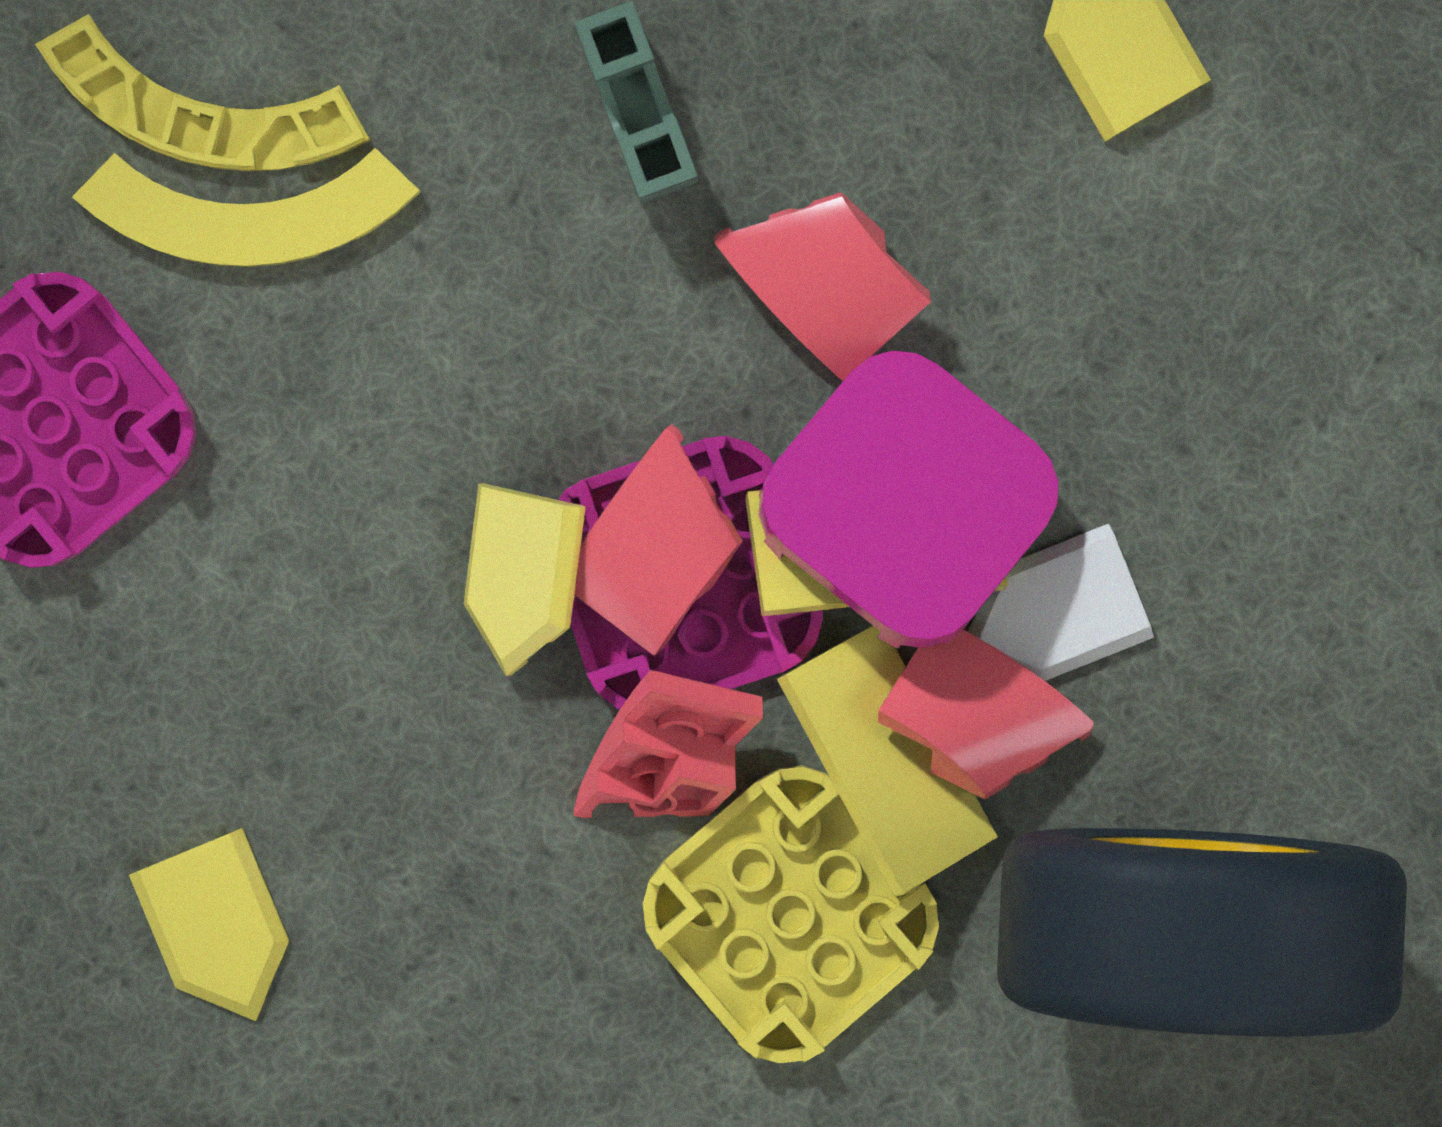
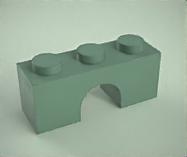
(636, 102)

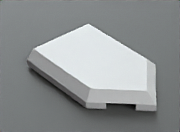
(1065, 607)

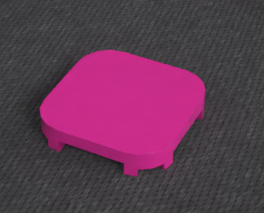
(82, 419)
(908, 498)
(723, 632)

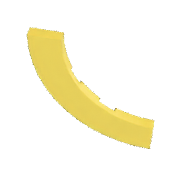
(194, 129)
(247, 232)

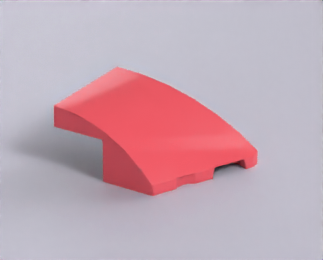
(827, 279)
(655, 546)
(980, 714)
(670, 748)

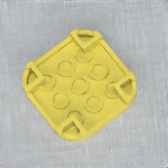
(786, 917)

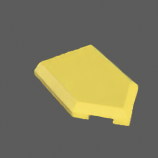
(1122, 58)
(522, 571)
(215, 922)

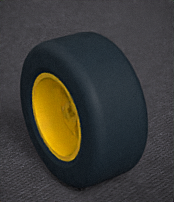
(1202, 931)

